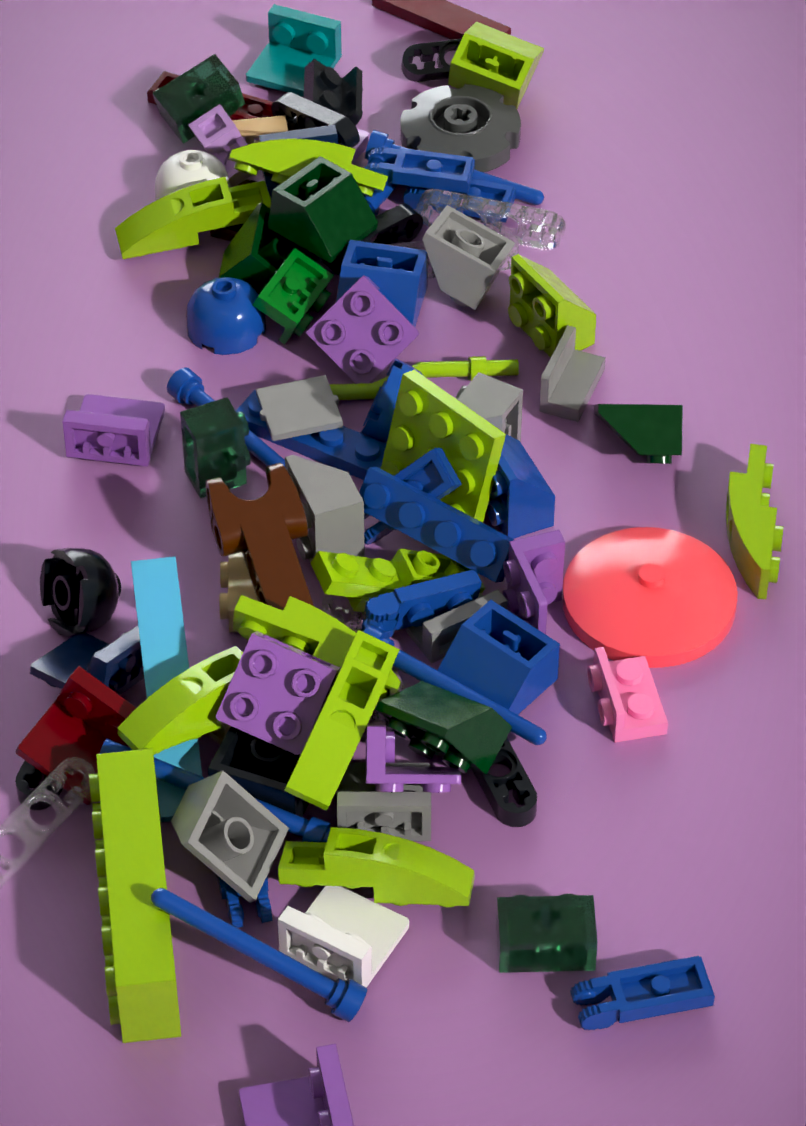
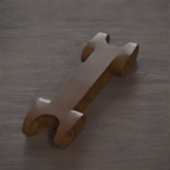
(263, 534)

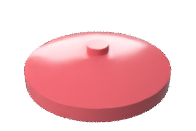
(650, 596)

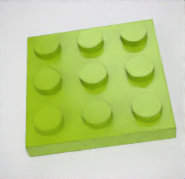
(432, 419)

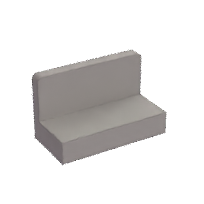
(569, 379)
(438, 633)

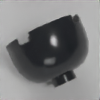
(79, 589)

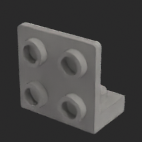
(392, 813)

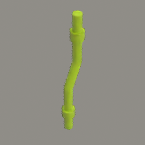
(433, 370)

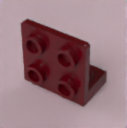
(75, 726)

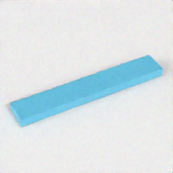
(163, 657)

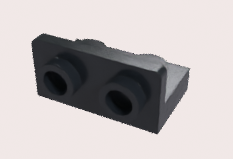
(336, 93)

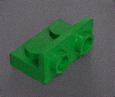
(293, 292)

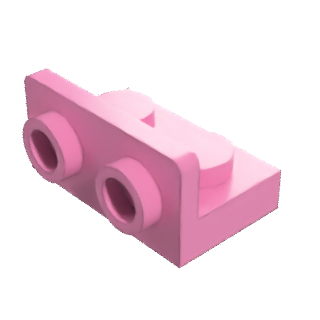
(627, 697)

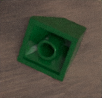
(257, 251)
(646, 428)

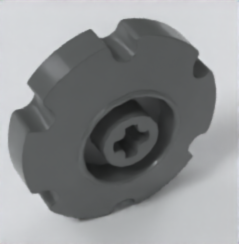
(462, 123)

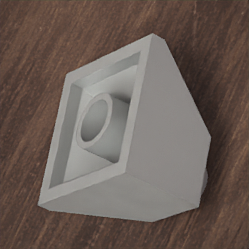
(465, 256)
(229, 832)

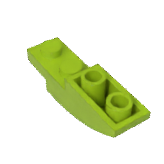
(288, 156)
(180, 216)
(752, 523)
(367, 577)
(303, 628)
(183, 706)
(342, 720)
(394, 867)

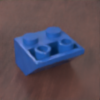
(395, 269)
(519, 496)
(502, 658)

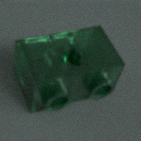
(196, 94)
(214, 444)
(546, 933)

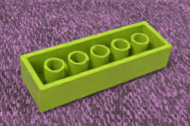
(130, 867)

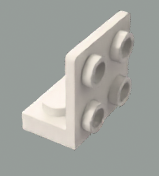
(341, 935)

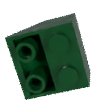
(321, 210)
(446, 725)

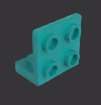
(292, 45)

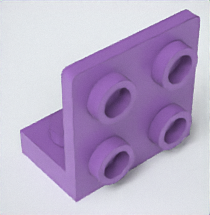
(363, 332)
(113, 429)
(534, 576)
(276, 692)
(381, 750)
(302, 1101)

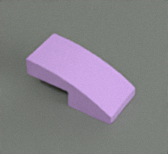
(218, 137)

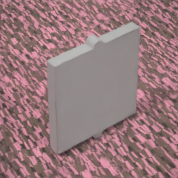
(299, 408)

